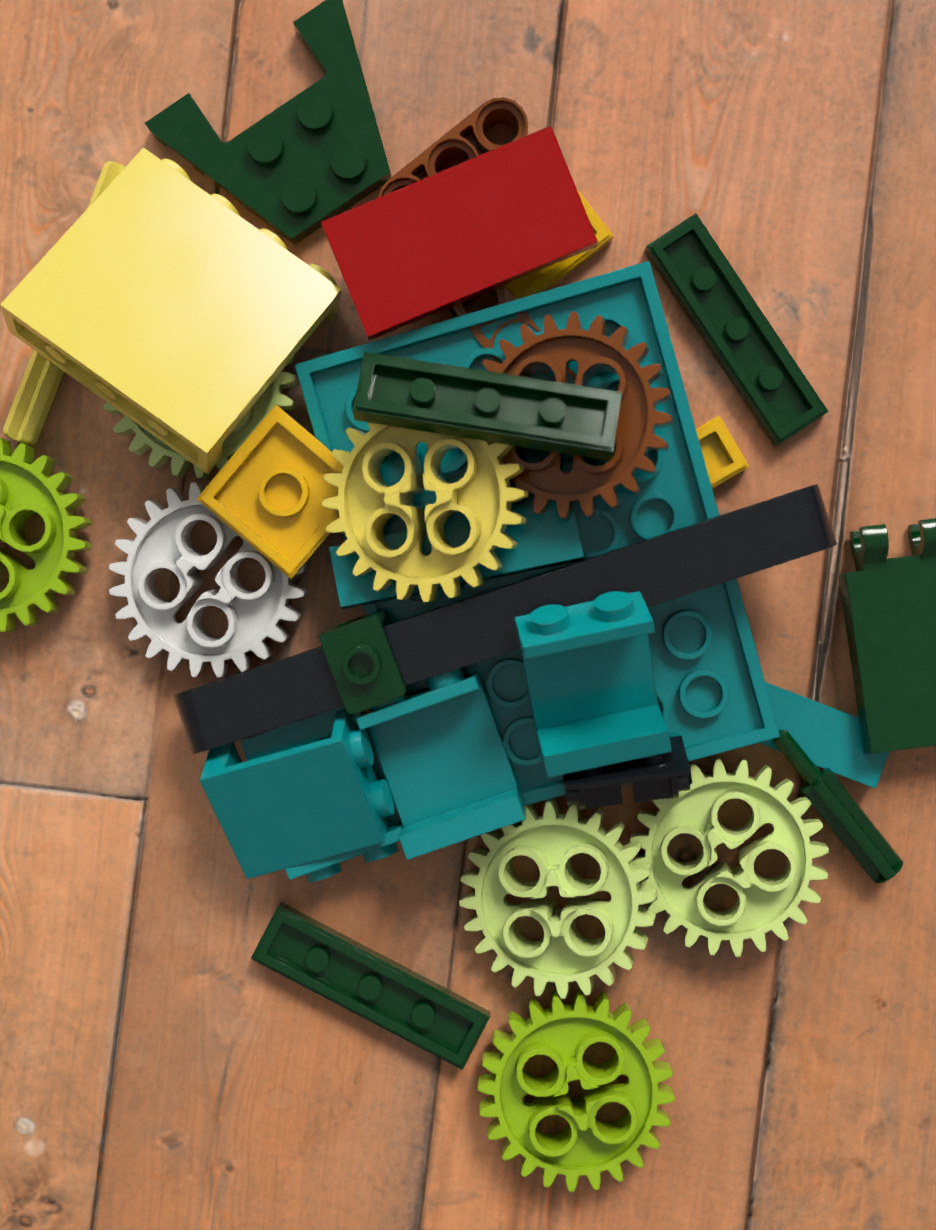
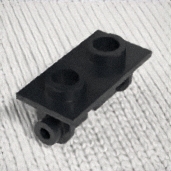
(651, 777)

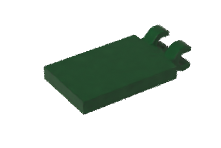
(893, 637)

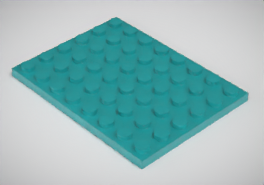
(702, 641)

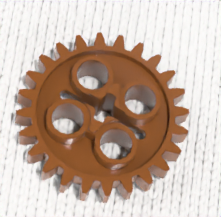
(635, 422)

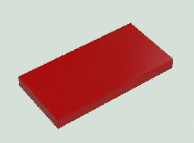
(460, 233)

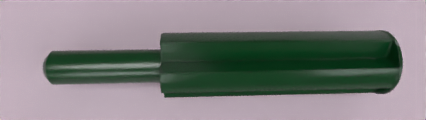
(842, 813)

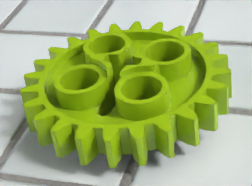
(29, 491)
(586, 1142)

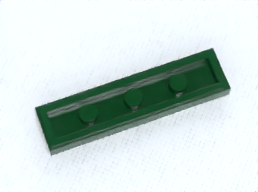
(735, 330)
(487, 406)
(371, 985)

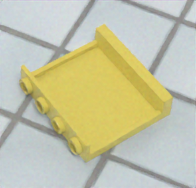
(171, 306)

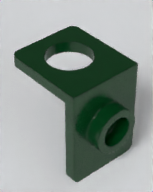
(362, 662)

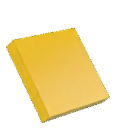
(275, 492)

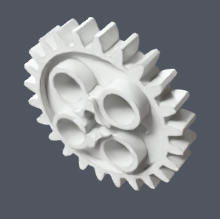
(167, 544)

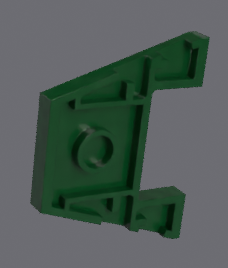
(306, 155)

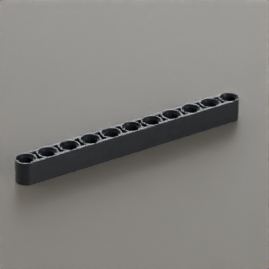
(486, 624)

